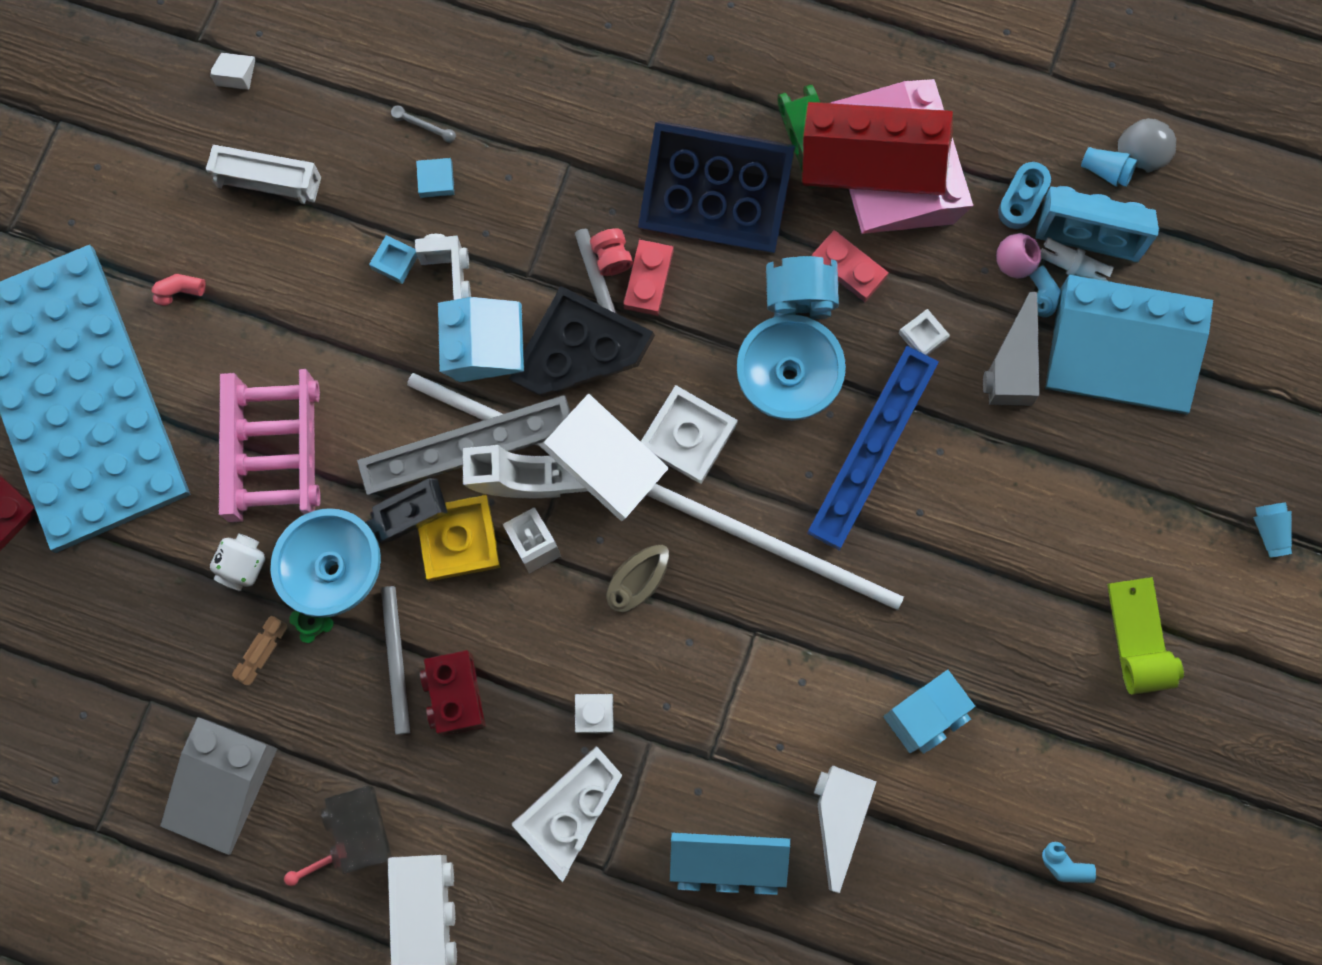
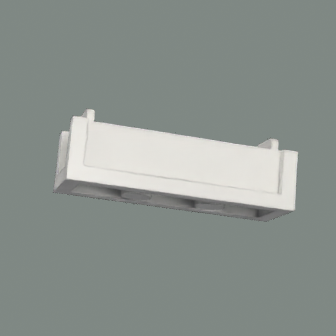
(264, 173)

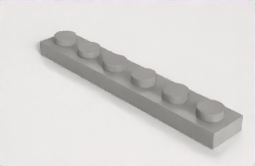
(445, 451)

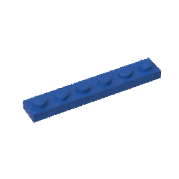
(872, 448)

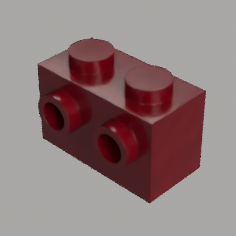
(453, 693)

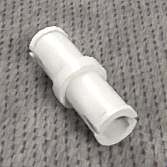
(1074, 261)

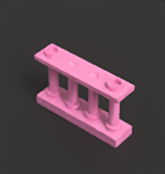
(236, 429)

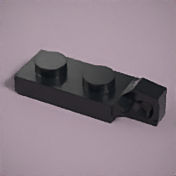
(407, 511)

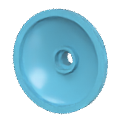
(797, 346)
(309, 550)

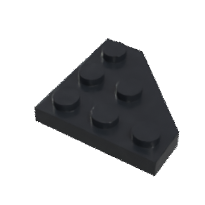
(579, 345)

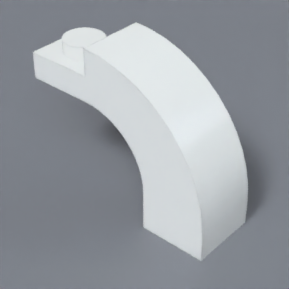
(506, 474)

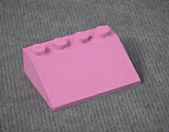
(896, 210)

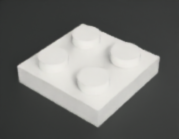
(688, 434)

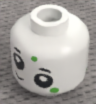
(237, 562)

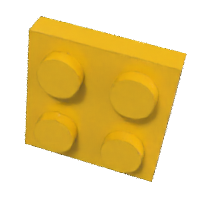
(460, 540)

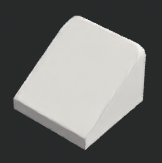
(233, 71)

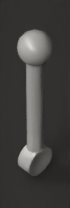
(399, 114)

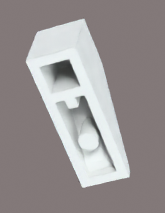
(841, 815)

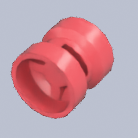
(611, 252)

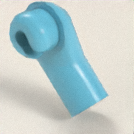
(1048, 292)
(1063, 868)

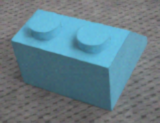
(480, 338)

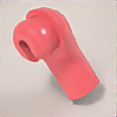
(176, 283)

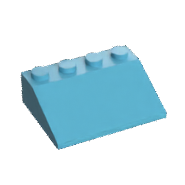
(1128, 344)

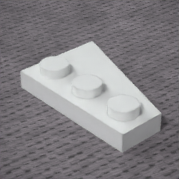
(567, 812)

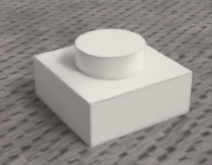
(594, 713)

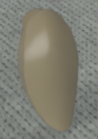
(637, 578)

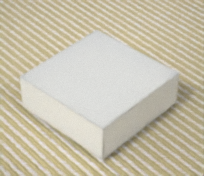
(924, 333)

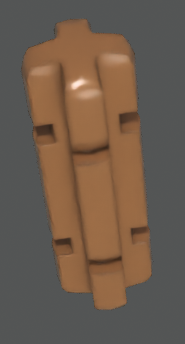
(259, 650)

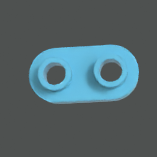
(1023, 197)

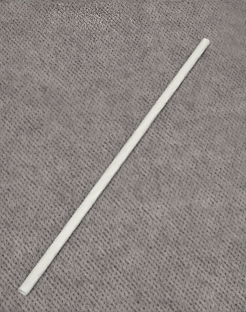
(695, 509)

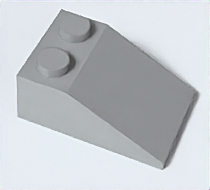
(216, 785)

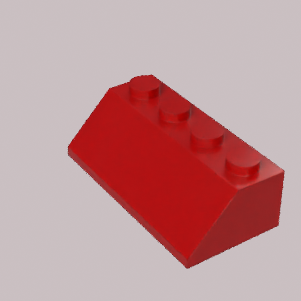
(877, 148)

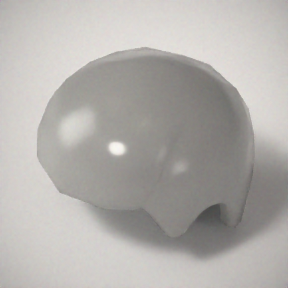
(1149, 143)

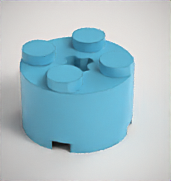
(802, 287)

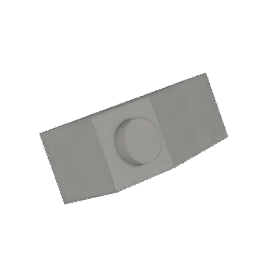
(1015, 370)

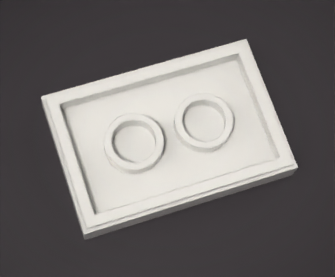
(604, 457)

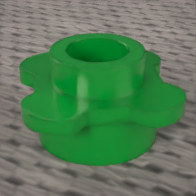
(307, 631)

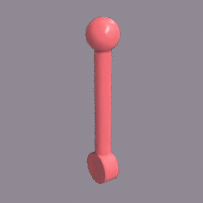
(292, 877)

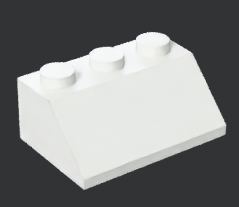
(421, 910)

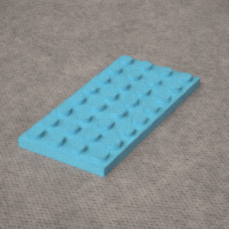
(79, 403)

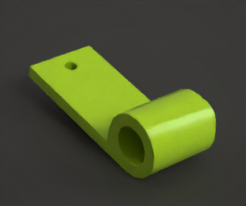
(1140, 638)

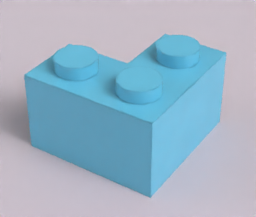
(930, 711)

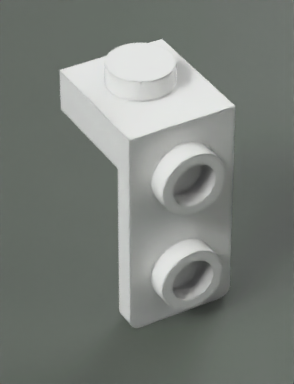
(442, 249)

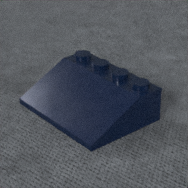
(716, 186)

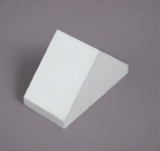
(532, 540)

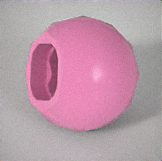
(1018, 255)

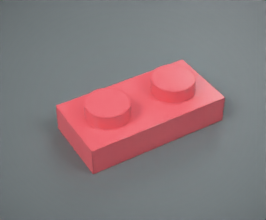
(855, 268)
(648, 277)

